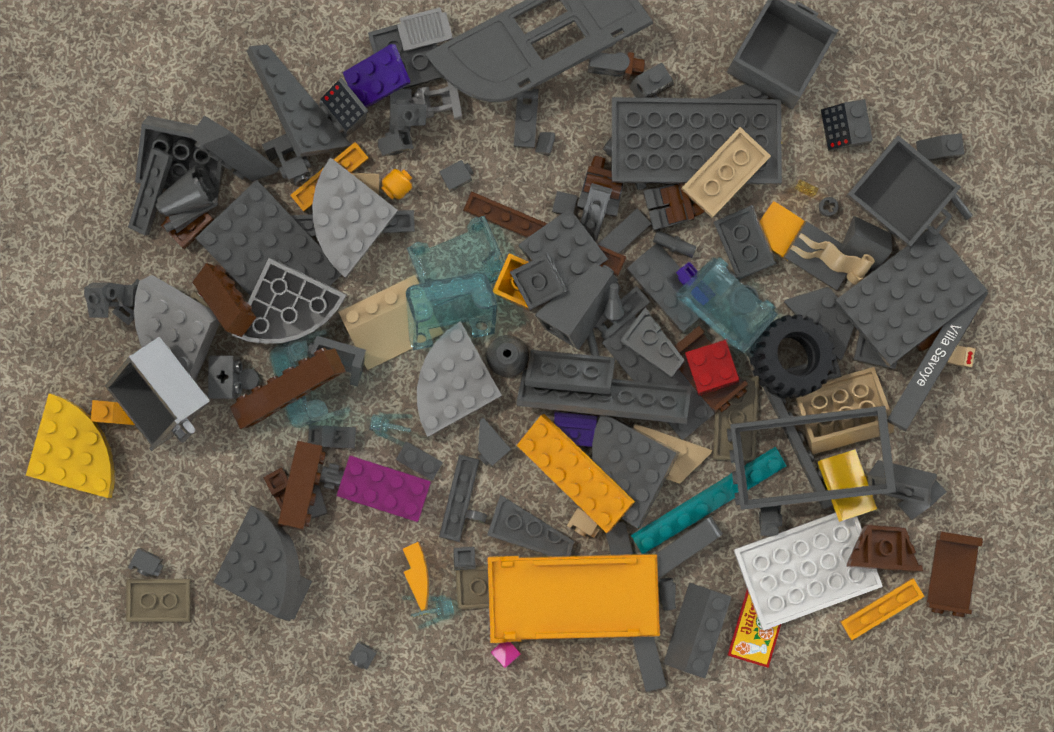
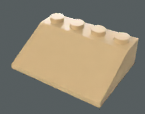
(381, 324)
(847, 392)

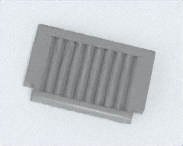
(424, 29)

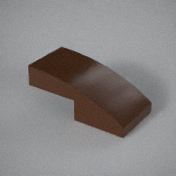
(277, 484)

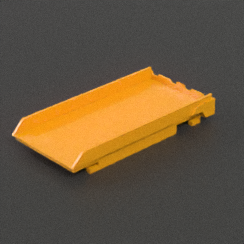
(573, 597)

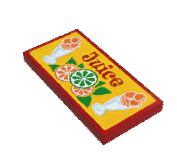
(749, 640)

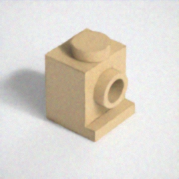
(583, 524)

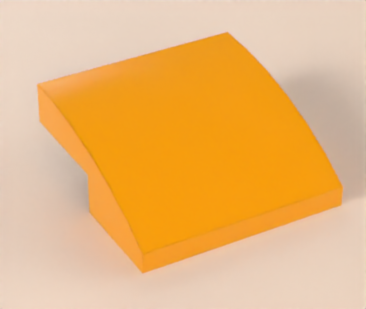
(780, 228)

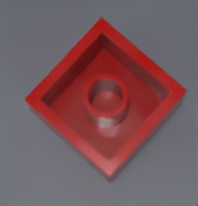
(712, 367)

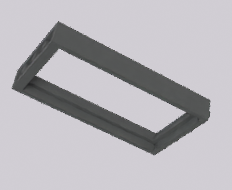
(739, 476)

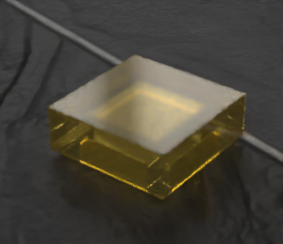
(806, 188)

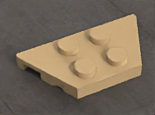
(688, 458)

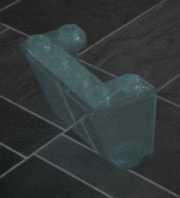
(449, 302)

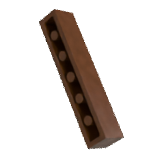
(287, 388)

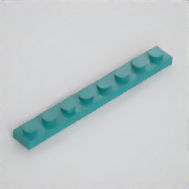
(706, 502)

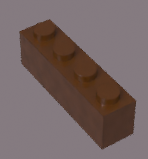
(224, 299)
(300, 486)

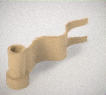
(837, 261)

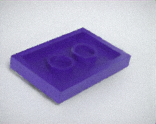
(377, 76)

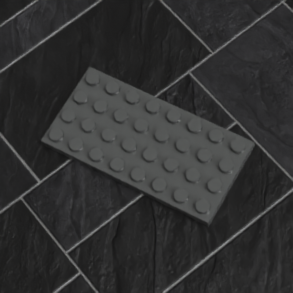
(676, 136)

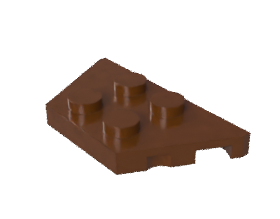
(884, 549)

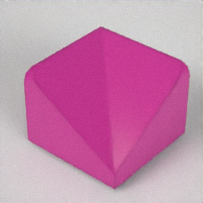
(505, 653)

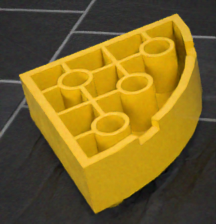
(72, 450)

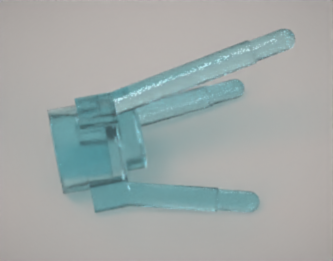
(380, 423)
(443, 608)

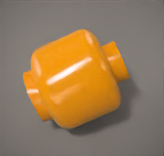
(396, 184)

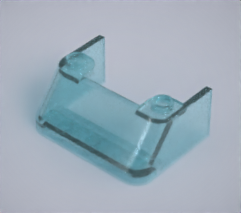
(301, 412)

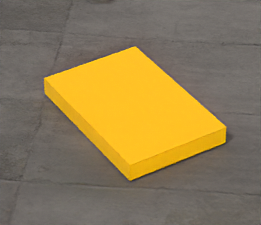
(846, 472)

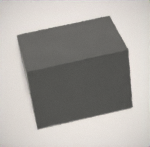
(867, 239)

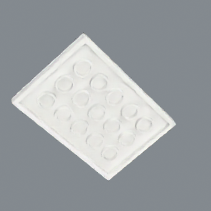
(804, 570)

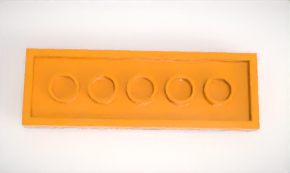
(575, 473)

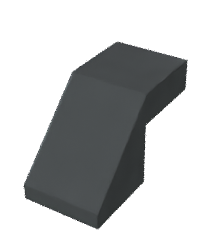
(332, 436)

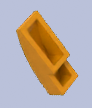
(418, 574)

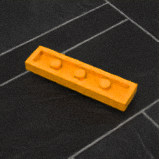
(350, 159)
(882, 609)

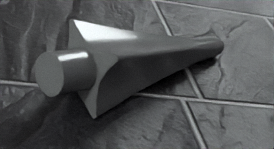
(181, 220)

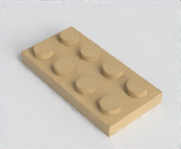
(726, 172)

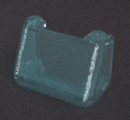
(459, 256)
(726, 305)

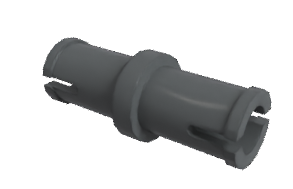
(674, 243)

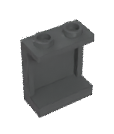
(350, 356)

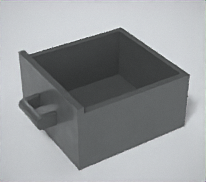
(782, 50)
(904, 192)
(157, 394)

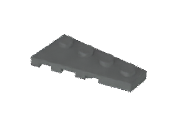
(525, 530)

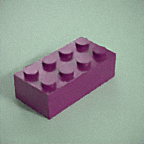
(384, 488)

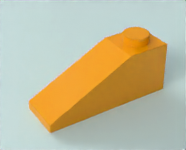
(109, 413)

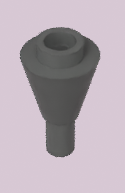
(614, 308)

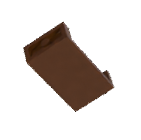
(718, 399)
(953, 573)

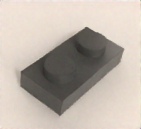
(419, 460)

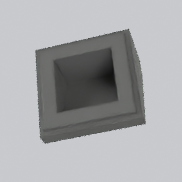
(545, 143)

